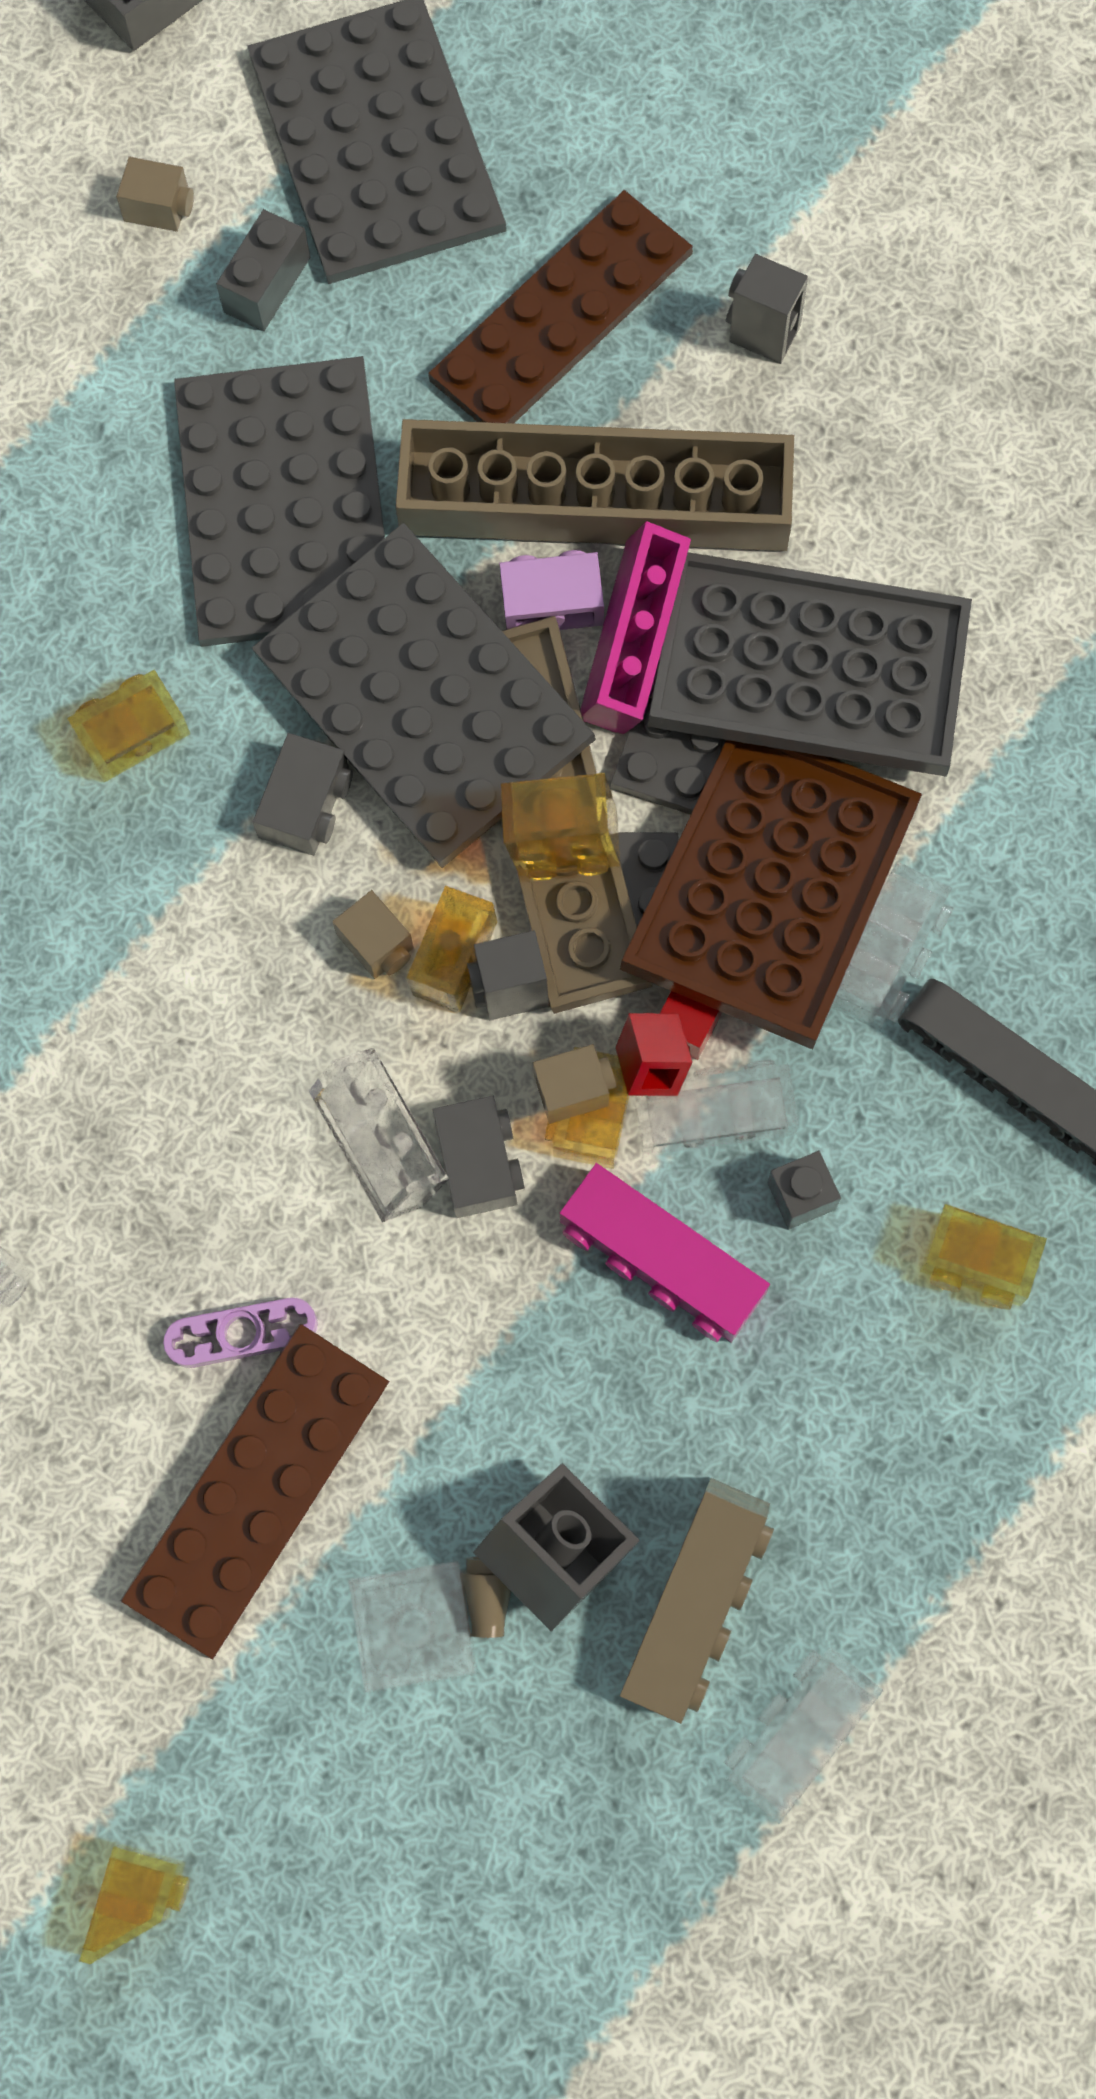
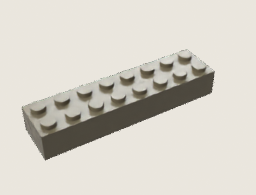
(594, 483)

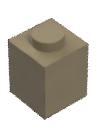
(154, 194)
(374, 936)
(573, 1083)

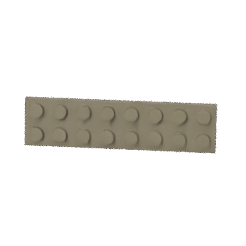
(577, 918)

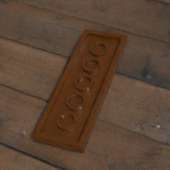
(561, 312)
(255, 1491)

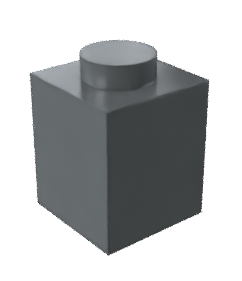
(803, 1189)

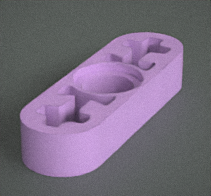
(199, 1327)

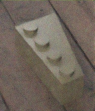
(697, 1600)

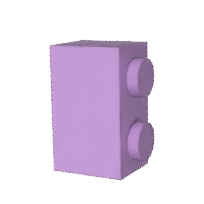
(551, 587)

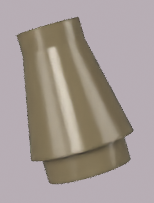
(485, 1598)

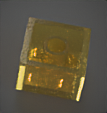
(560, 826)

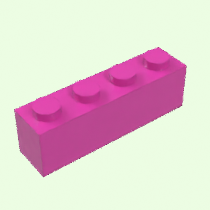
(634, 628)
(662, 1253)

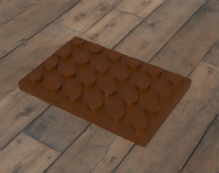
(772, 887)

